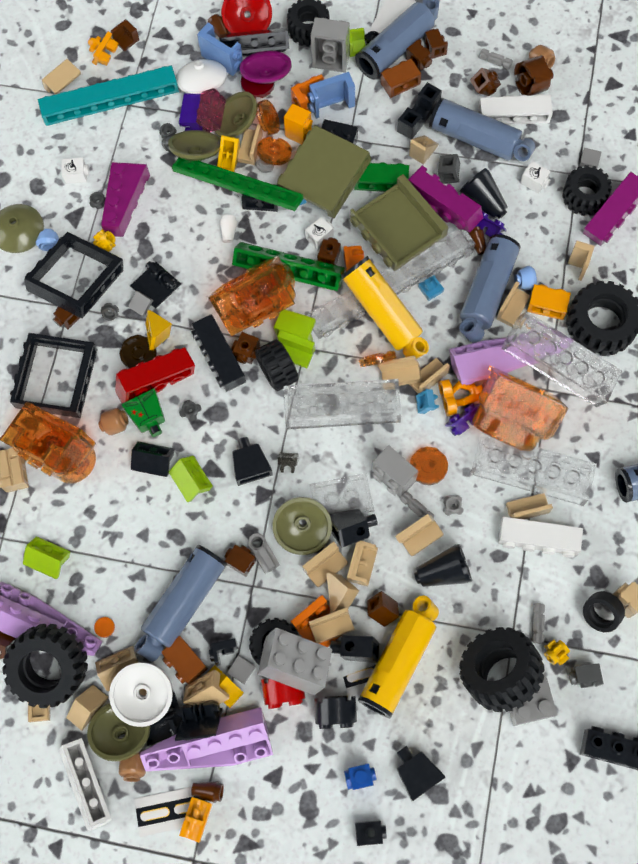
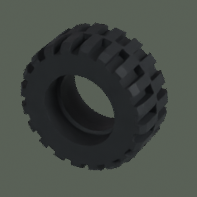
(607, 296)
(28, 683)
(517, 685)

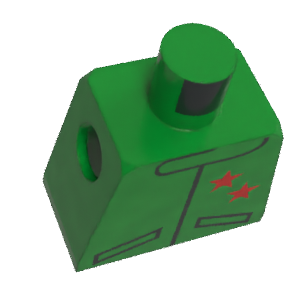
(146, 412)

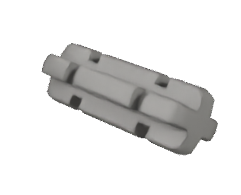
(496, 59)
(415, 505)
(538, 623)

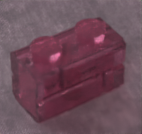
(210, 110)

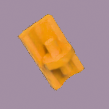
(100, 47)
(195, 819)

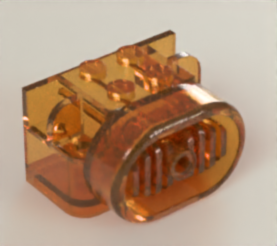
(255, 295)
(517, 411)
(51, 444)

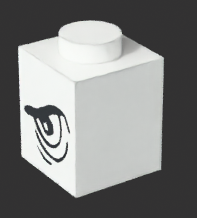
(74, 170)
(536, 177)
(318, 231)

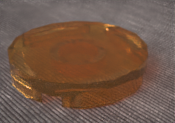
(268, 117)
(274, 151)
(377, 358)
(431, 465)

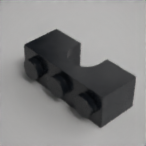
(413, 119)

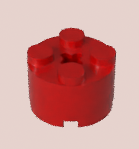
(278, 693)

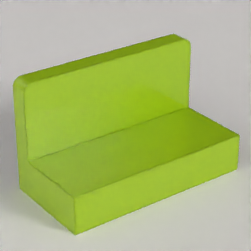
(295, 324)
(299, 349)
(190, 478)
(45, 557)

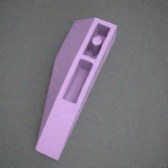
(472, 360)
(22, 611)
(237, 741)

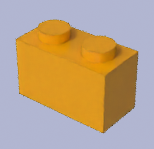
(297, 123)
(549, 302)

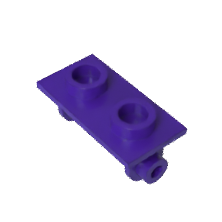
(493, 227)
(459, 422)

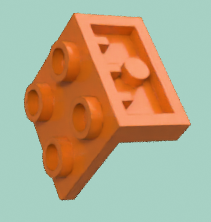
(300, 90)
(315, 610)

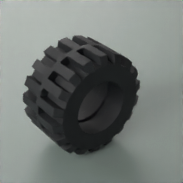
(302, 12)
(590, 178)
(276, 364)
(260, 633)

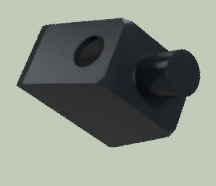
(250, 462)
(351, 526)
(365, 648)
(417, 773)

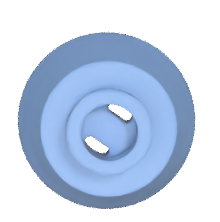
(47, 239)
(526, 278)

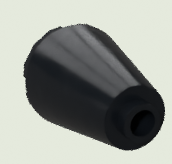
(486, 193)
(444, 569)

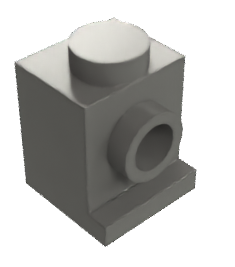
(449, 168)
(586, 675)

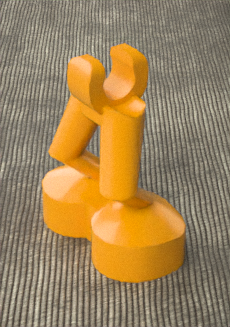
(447, 395)

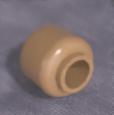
(544, 51)
(113, 421)
(132, 768)

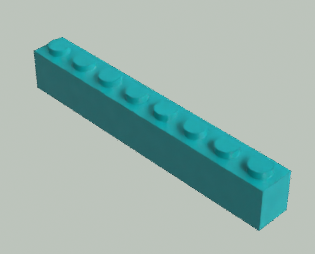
(108, 95)

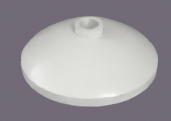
(201, 76)
(130, 704)

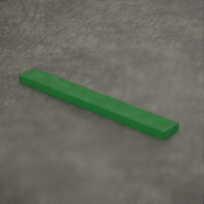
(239, 183)

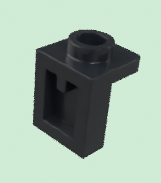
(225, 647)

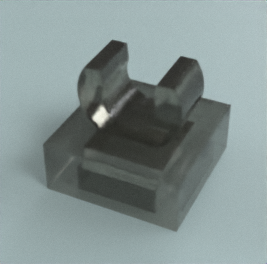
(288, 459)

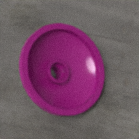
(265, 67)

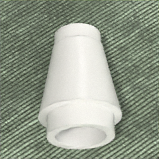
(228, 227)

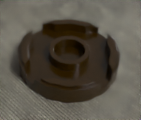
(136, 350)

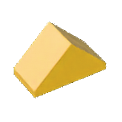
(228, 153)
(157, 329)
(229, 687)

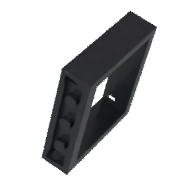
(93, 293)
(25, 365)

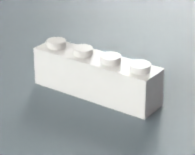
(518, 109)
(540, 536)
(84, 784)

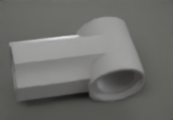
(263, 554)

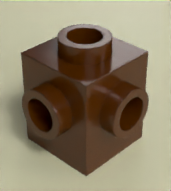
(485, 82)
(245, 348)

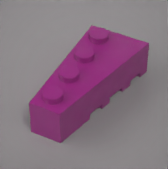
(123, 191)
(446, 201)
(614, 211)

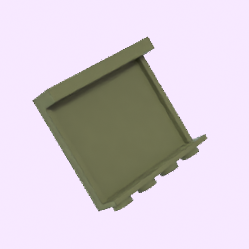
(325, 170)
(399, 224)

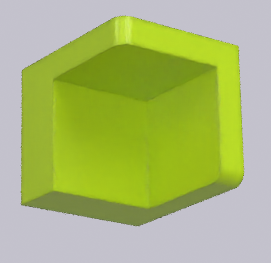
(356, 41)

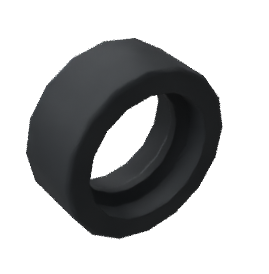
(612, 603)

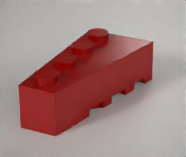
(154, 374)

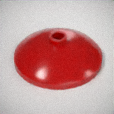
(234, 15)

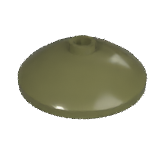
(238, 114)
(194, 145)
(24, 232)
(297, 537)
(104, 736)

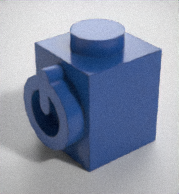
(360, 777)

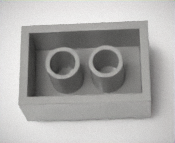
(330, 44)
(295, 661)

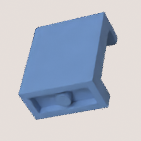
(218, 51)
(331, 92)

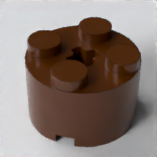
(533, 76)

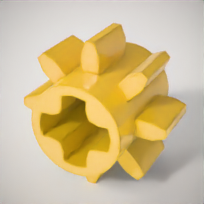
(104, 240)
(556, 652)

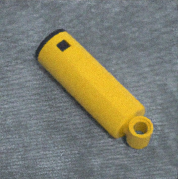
(385, 308)
(400, 658)

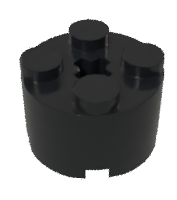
(335, 711)

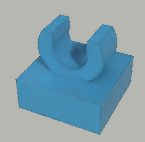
(431, 288)
(425, 401)

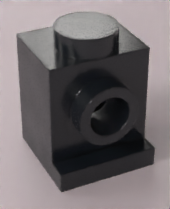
(361, 833)

